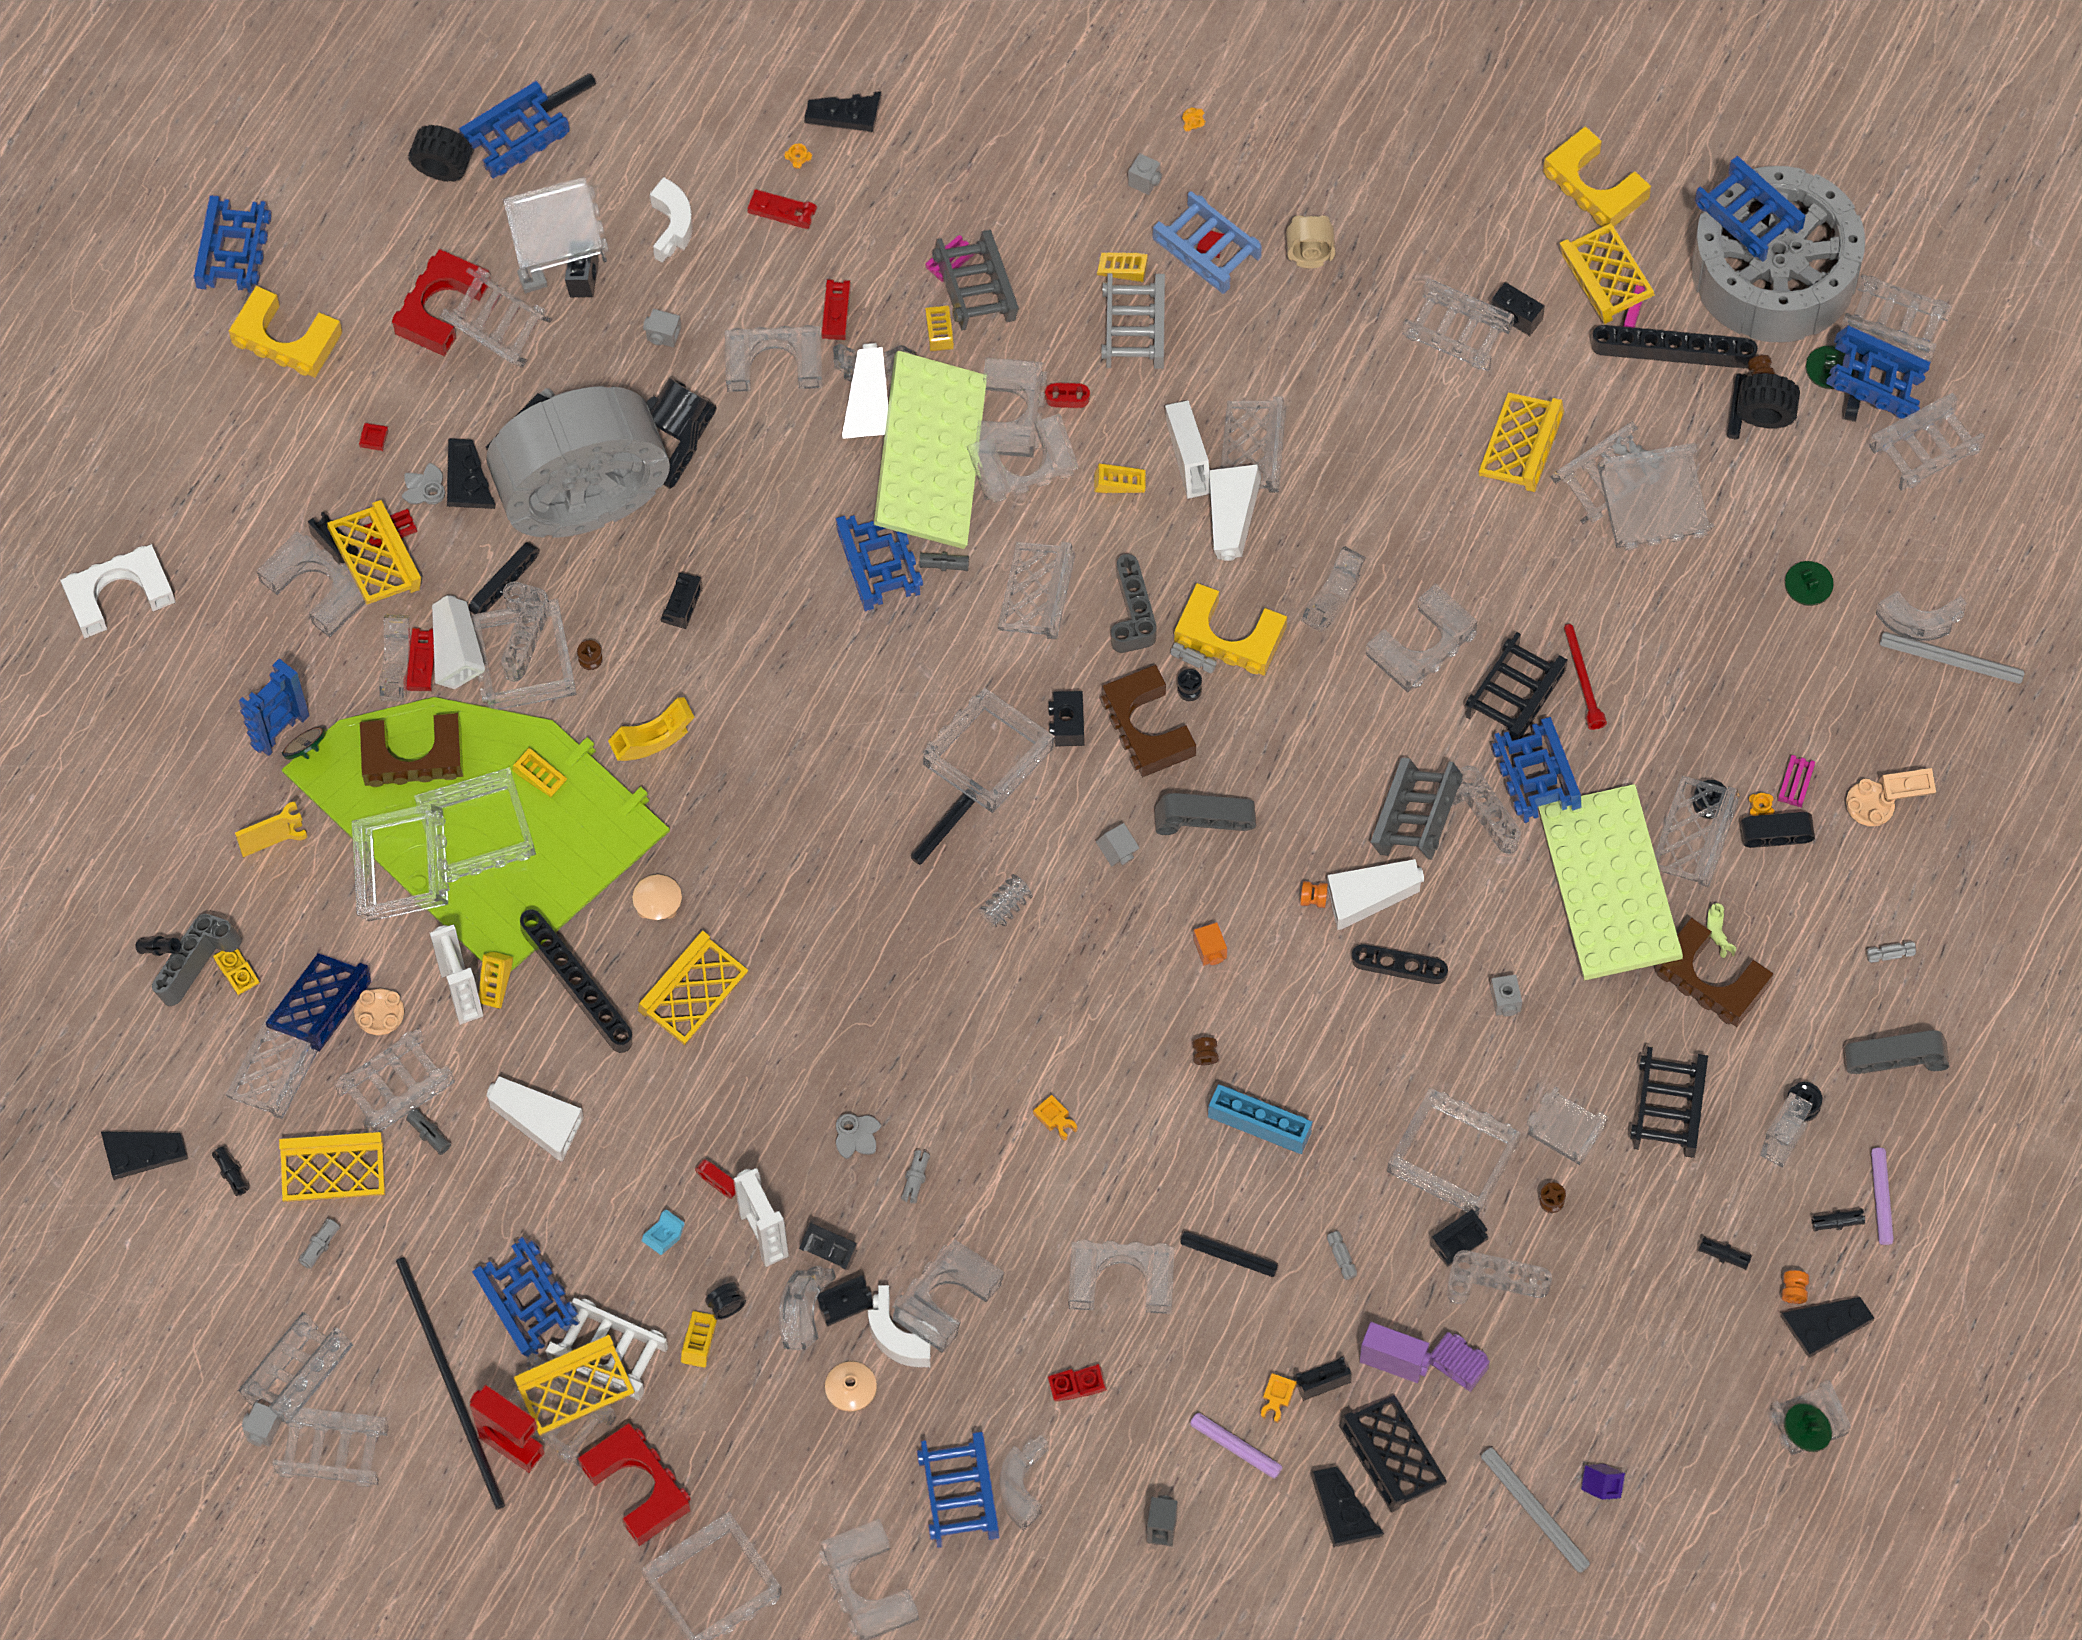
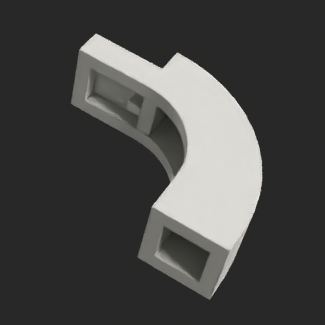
(674, 204)
(895, 1344)

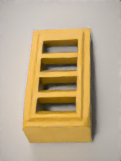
(1124, 258)
(939, 343)
(1111, 486)
(520, 770)
(503, 970)
(696, 1354)

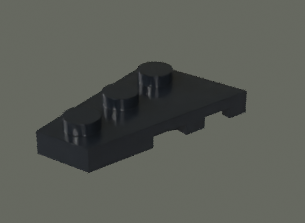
(847, 113)
(465, 477)
(141, 1151)
(1827, 1323)
(1342, 1511)

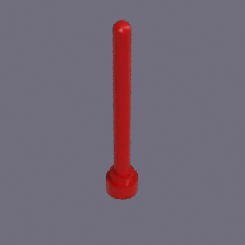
(1595, 718)

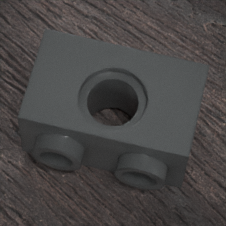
(1162, 1520)

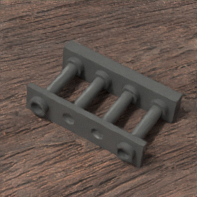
(992, 266)
(1401, 795)

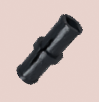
(158, 945)
(230, 1171)
(1838, 1220)
(1725, 1253)

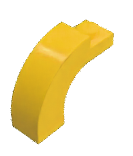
(646, 739)

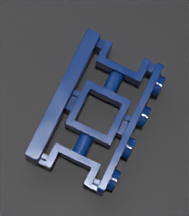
(504, 116)
(213, 243)
(1885, 358)
(860, 561)
(274, 707)
(1555, 765)
(511, 1308)

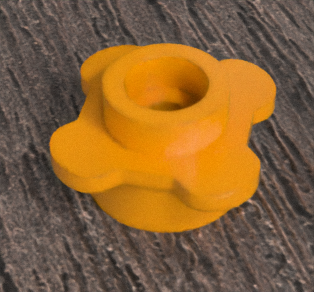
(1193, 118)
(798, 149)
(1761, 798)

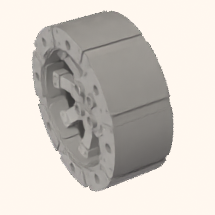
(1757, 310)
(577, 461)

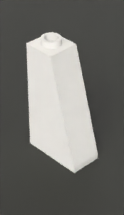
(868, 395)
(1188, 449)
(1232, 504)
(455, 643)
(1371, 889)
(537, 1115)

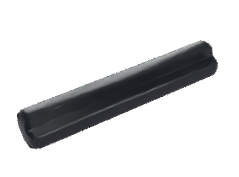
(568, 92)
(1735, 421)

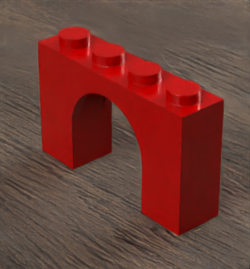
(413, 322)
(506, 1428)
(628, 1449)

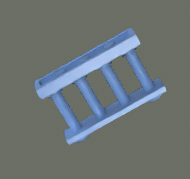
(1202, 263)

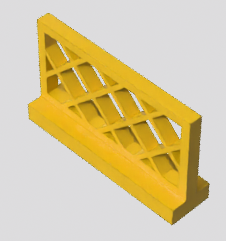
(1591, 285)
(1539, 450)
(394, 550)
(676, 974)
(332, 1145)
(564, 1364)

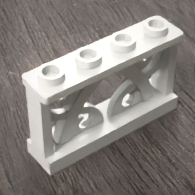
(765, 1223)

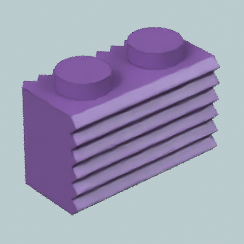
(1459, 1361)

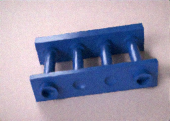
(1756, 188)
(982, 1498)

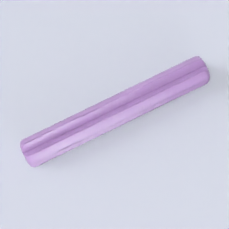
(1882, 1196)
(1236, 1445)

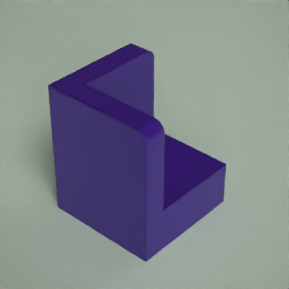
(1603, 1481)

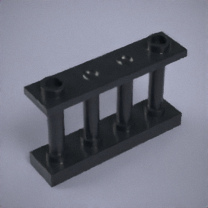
(1528, 708)
(1692, 1093)

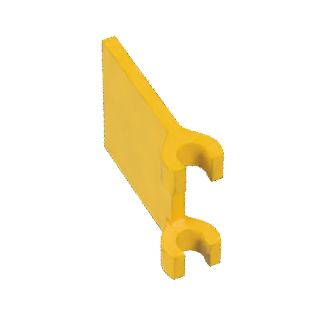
(271, 831)

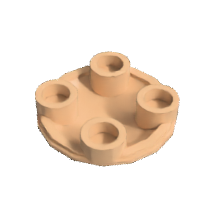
(1868, 803)
(657, 897)
(379, 1011)

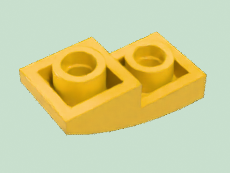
(236, 971)

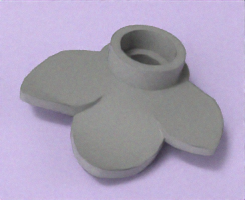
(421, 486)
(859, 1137)

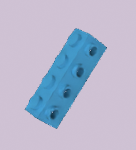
(1260, 1119)

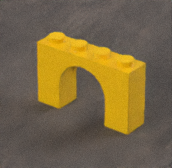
(1604, 205)
(303, 355)
(1250, 653)

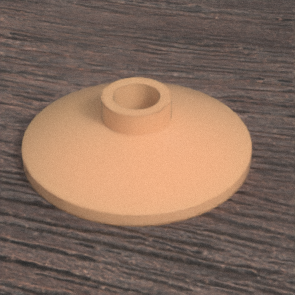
(853, 1397)

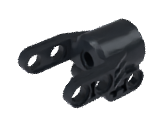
(682, 417)

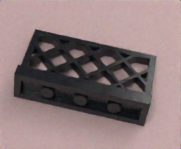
(1371, 1456)

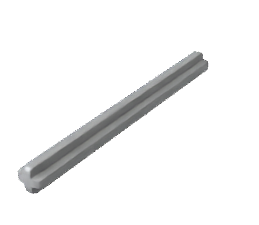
(1952, 657)
(1535, 1510)

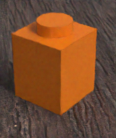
(1210, 944)

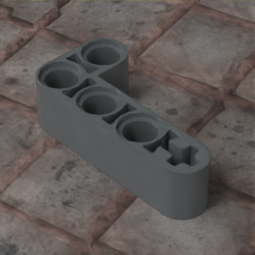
(1133, 601)
(1204, 812)
(197, 946)
(1898, 1052)

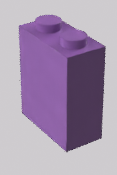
(1395, 1353)

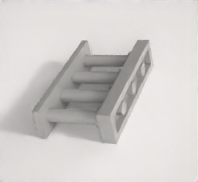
(1155, 331)

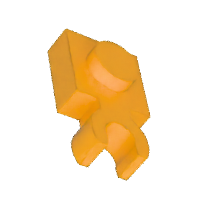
(1054, 1114)
(1278, 1393)

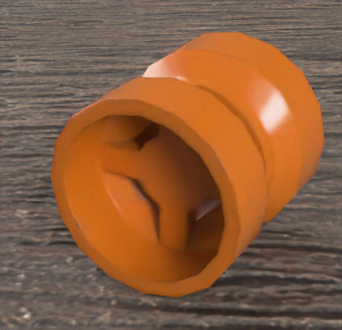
(1320, 894)
(1795, 1287)

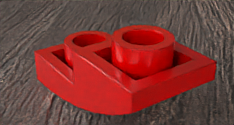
(1077, 1384)

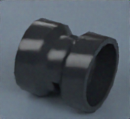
(1191, 679)

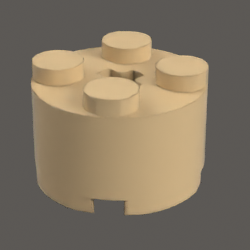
(1310, 241)

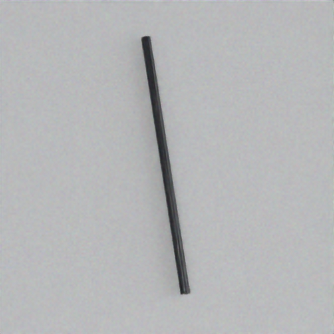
(450, 1383)

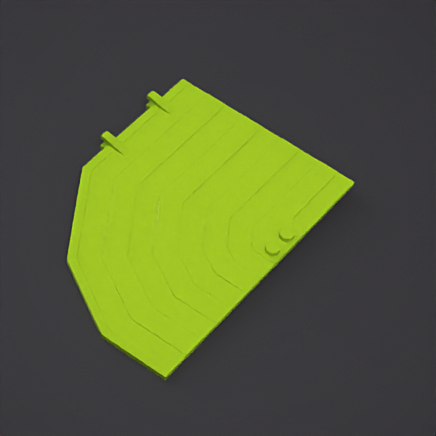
(579, 834)

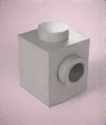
(1144, 174)
(662, 328)
(1118, 845)
(1506, 995)
(260, 1425)

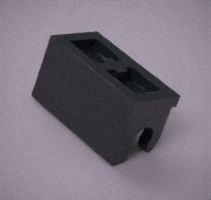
(323, 536)
(682, 600)
(1460, 1235)
(844, 1300)
(1323, 1378)

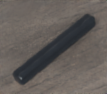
(941, 829)
(1229, 1253)

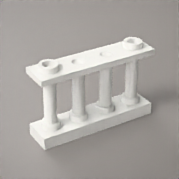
(459, 979)
(652, 1339)

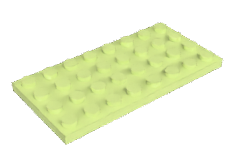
(925, 455)
(1610, 883)

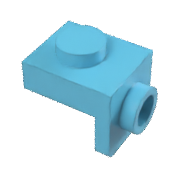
(664, 1233)

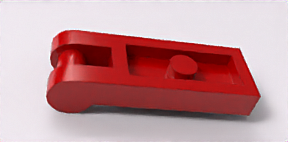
(781, 209)
(836, 310)
(421, 661)

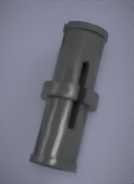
(944, 561)
(428, 1131)

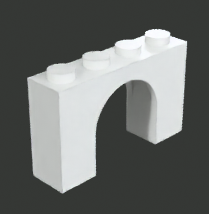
(138, 566)

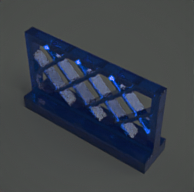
(338, 1005)

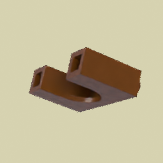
(1147, 752)
(442, 761)
(1729, 1002)

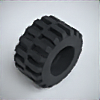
(440, 153)
(1768, 401)

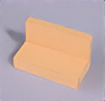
(1908, 784)

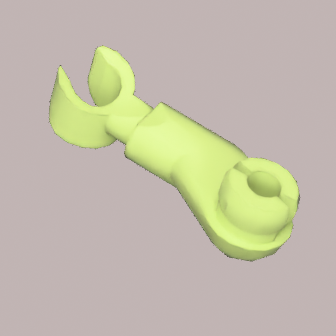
(1715, 924)

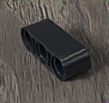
(1777, 829)

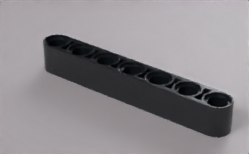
(1664, 339)
(577, 992)

